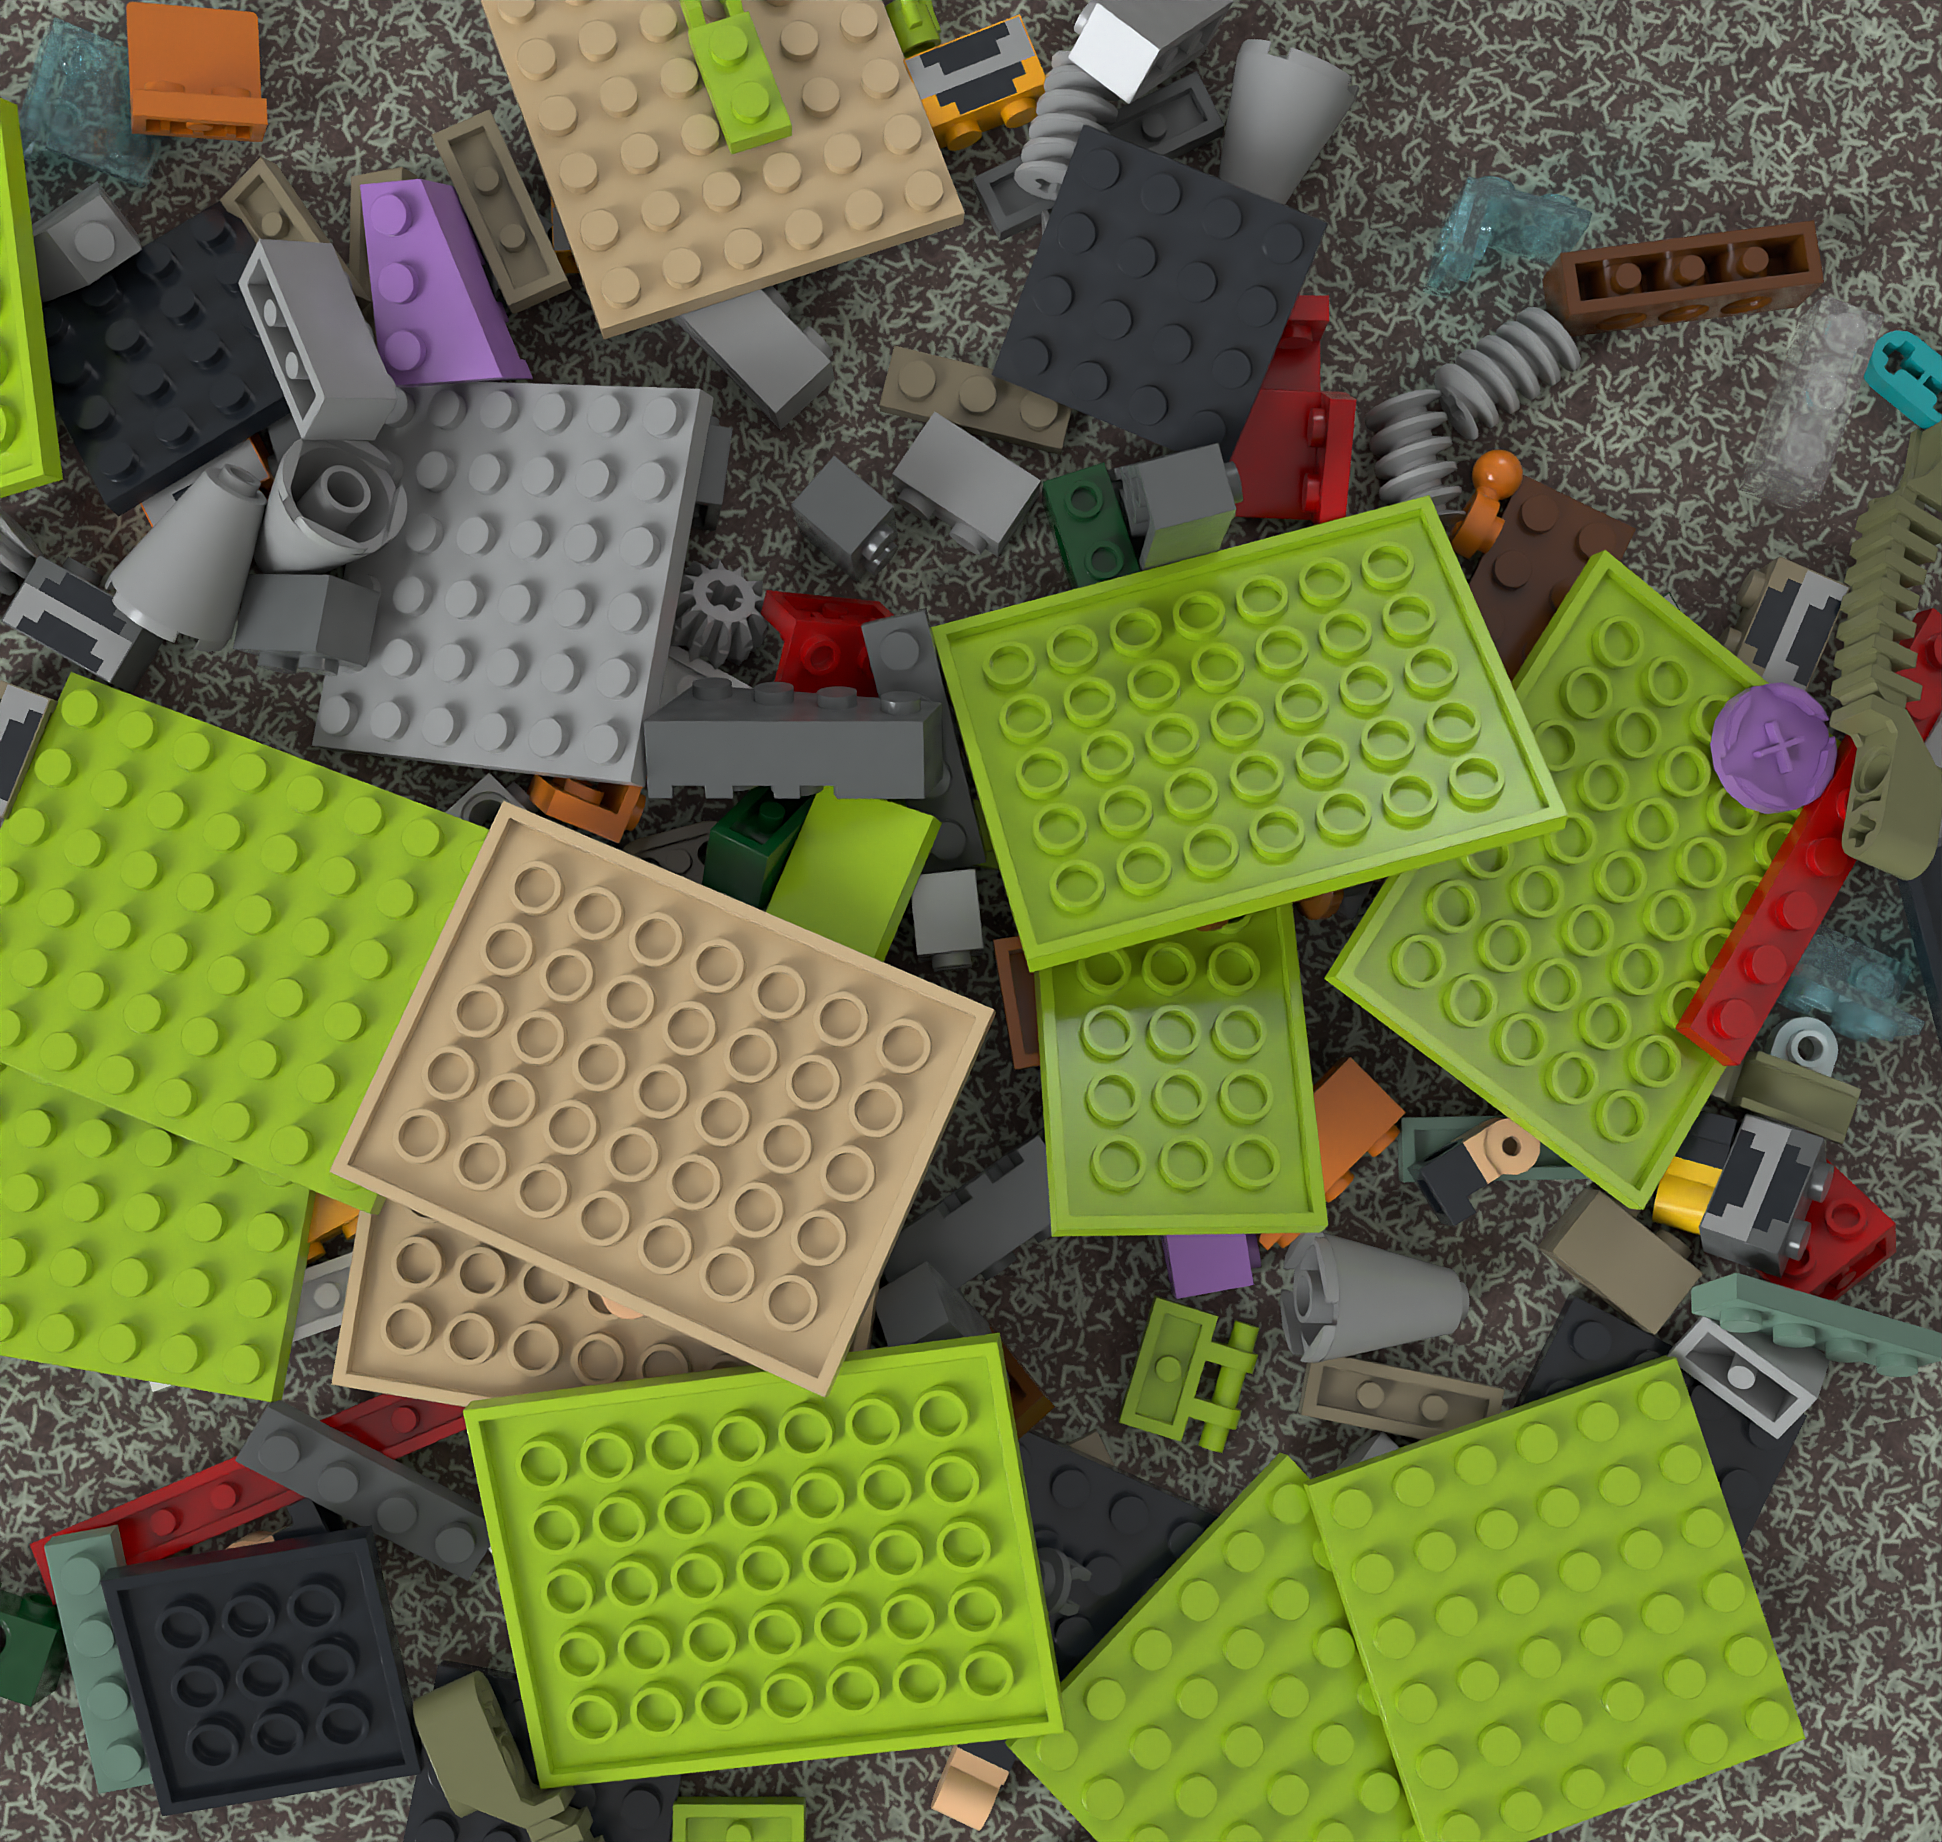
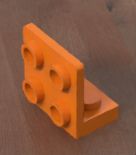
(195, 72)
(598, 810)

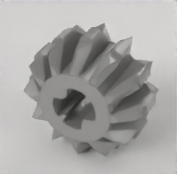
(719, 614)

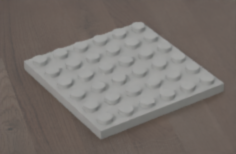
(528, 578)

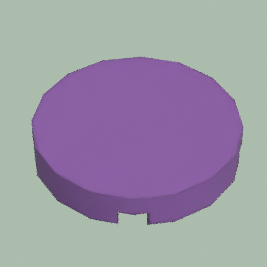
(1773, 748)

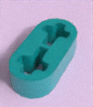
(1915, 384)

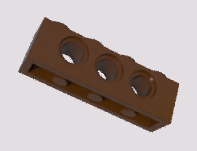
(1684, 279)

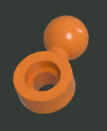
(1495, 478)

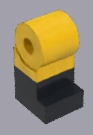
(1694, 1172)

